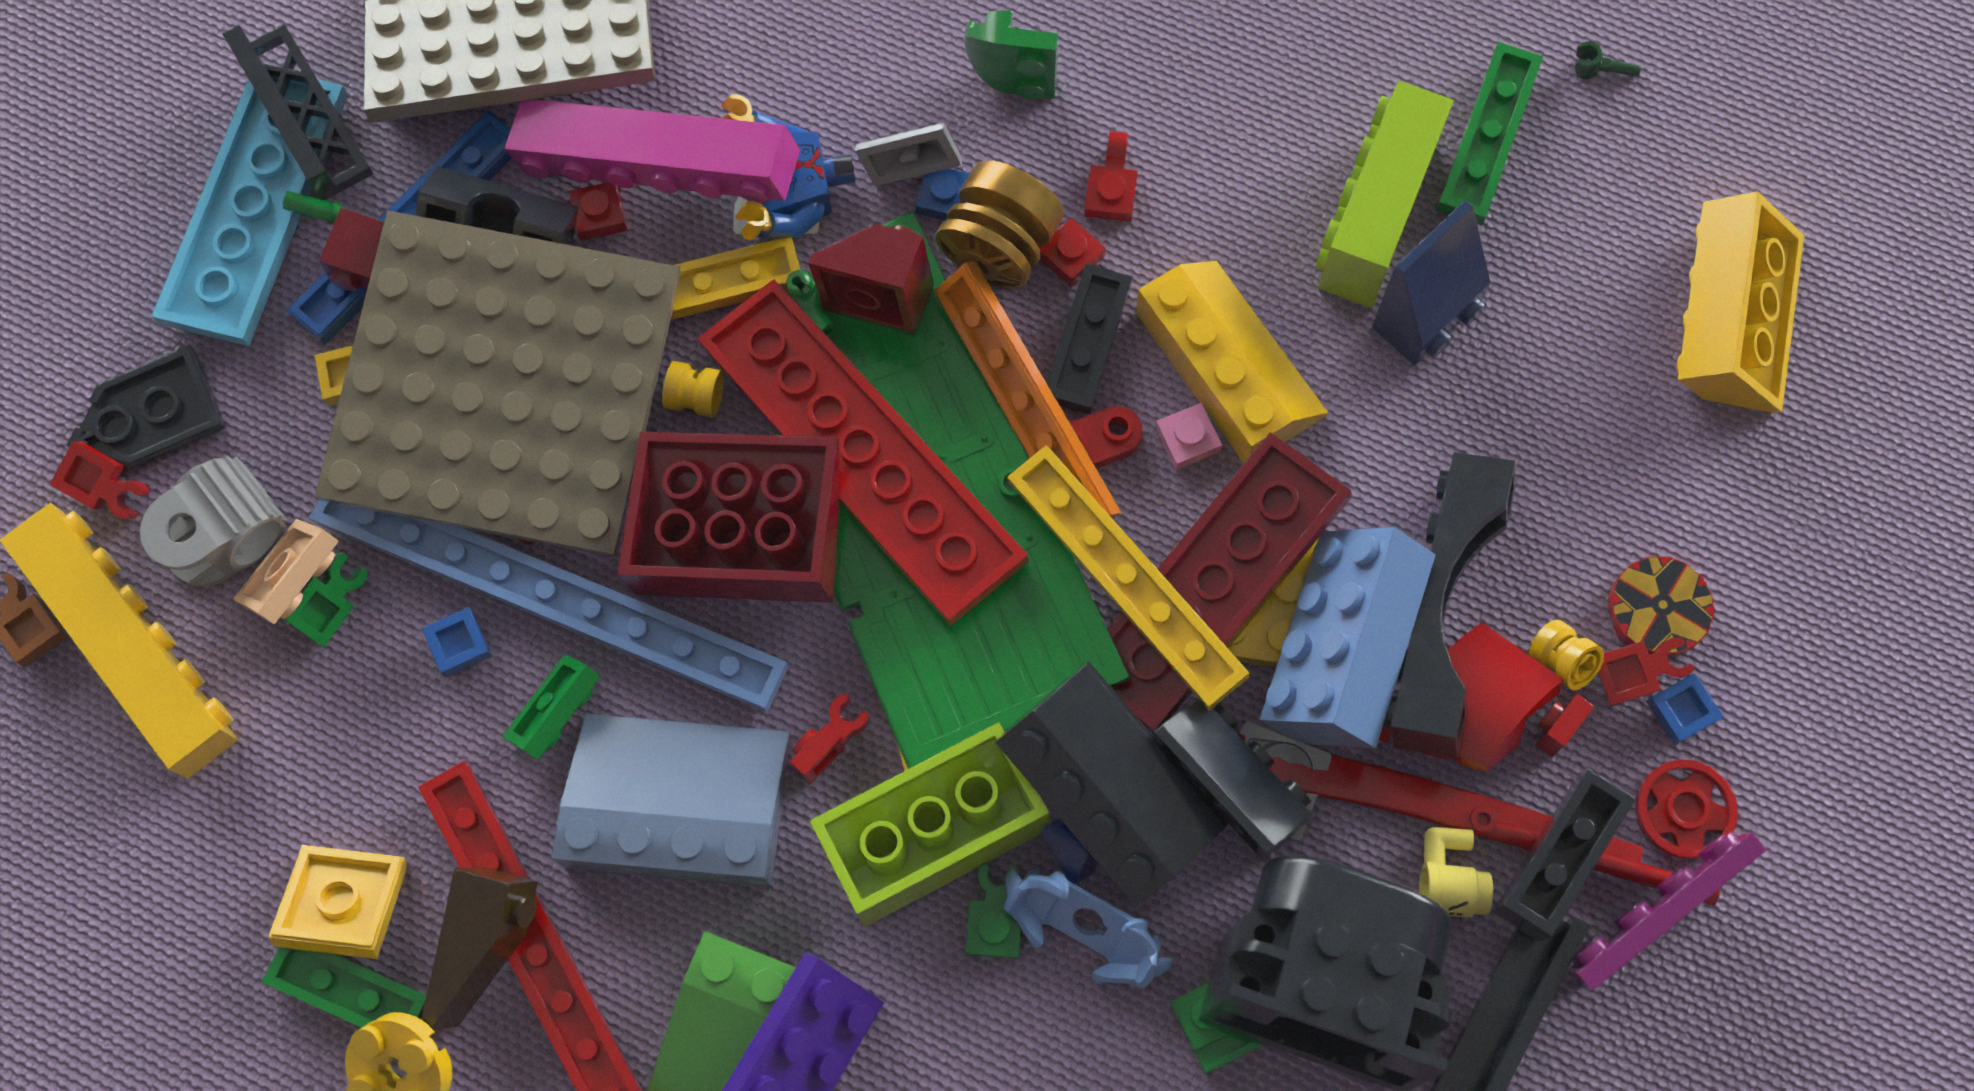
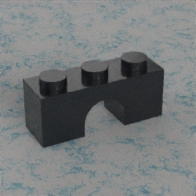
(495, 207)

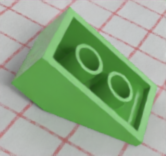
(717, 1015)

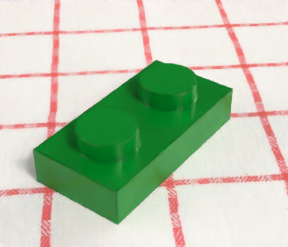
(551, 706)

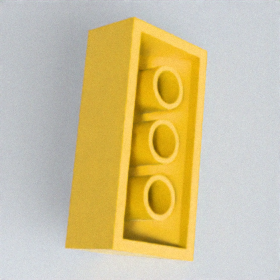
(1741, 303)
(1227, 356)

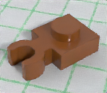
(27, 624)

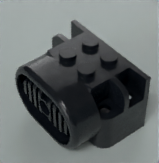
(1337, 972)

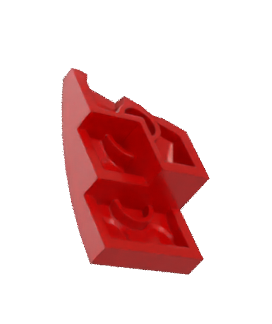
(1501, 693)

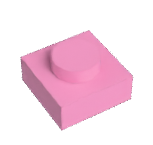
(1188, 436)

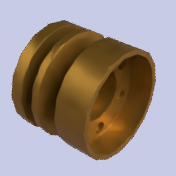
(1000, 223)

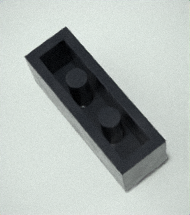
(1564, 855)

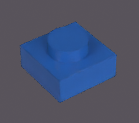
(939, 193)
(456, 642)
(1684, 709)

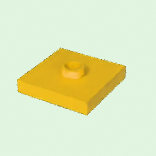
(338, 902)

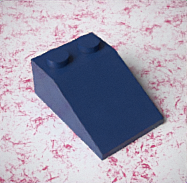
(1435, 288)

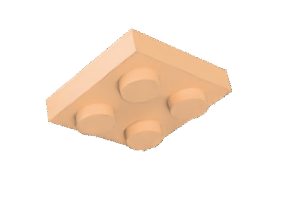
(277, 582)

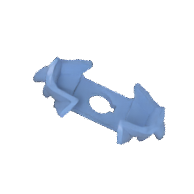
(1055, 900)

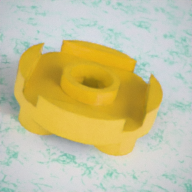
(400, 1038)

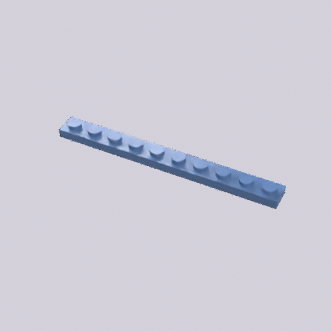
(565, 601)

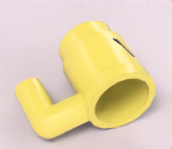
(1456, 888)

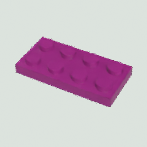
(1680, 895)

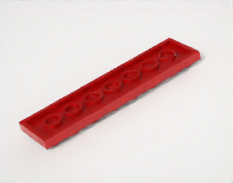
(885, 469)

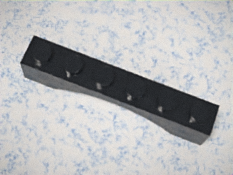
(1473, 512)

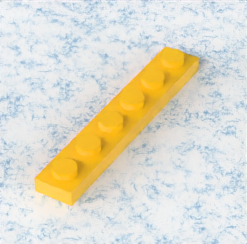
(1128, 578)

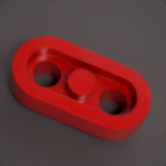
(1103, 445)

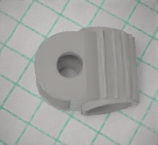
(222, 524)

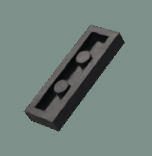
(1088, 337)

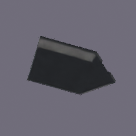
(151, 410)

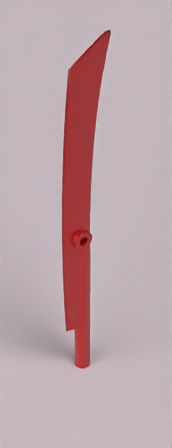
(1454, 808)

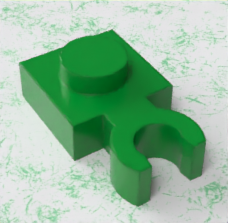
(323, 602)
(990, 927)

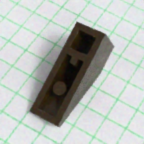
(479, 932)

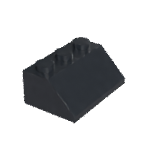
(1235, 777)

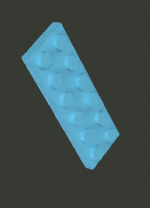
(240, 224)

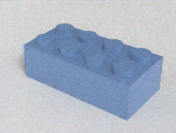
(1348, 637)

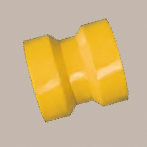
(693, 390)
(1566, 655)

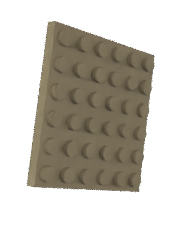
(499, 384)

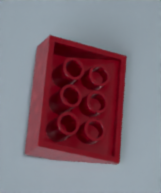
(733, 517)

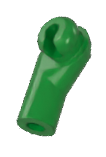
(804, 292)

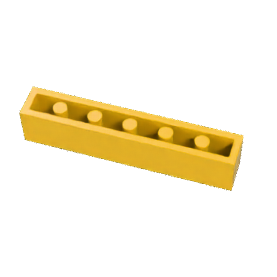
(120, 640)

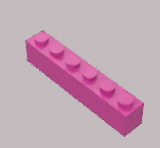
(653, 150)

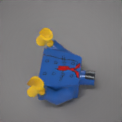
(808, 191)

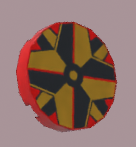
(1660, 602)

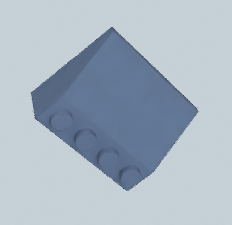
(673, 800)

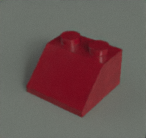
(875, 276)

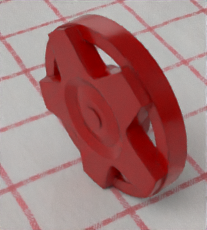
(1684, 807)

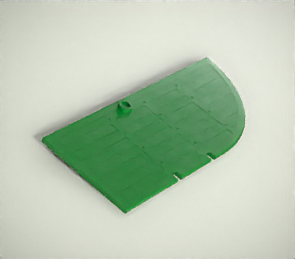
(1026, 634)

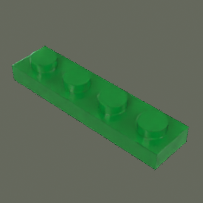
(1490, 130)

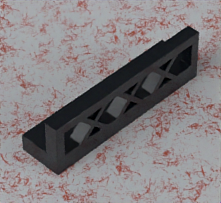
(282, 110)
(1510, 1009)

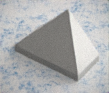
(909, 154)

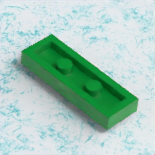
(340, 986)

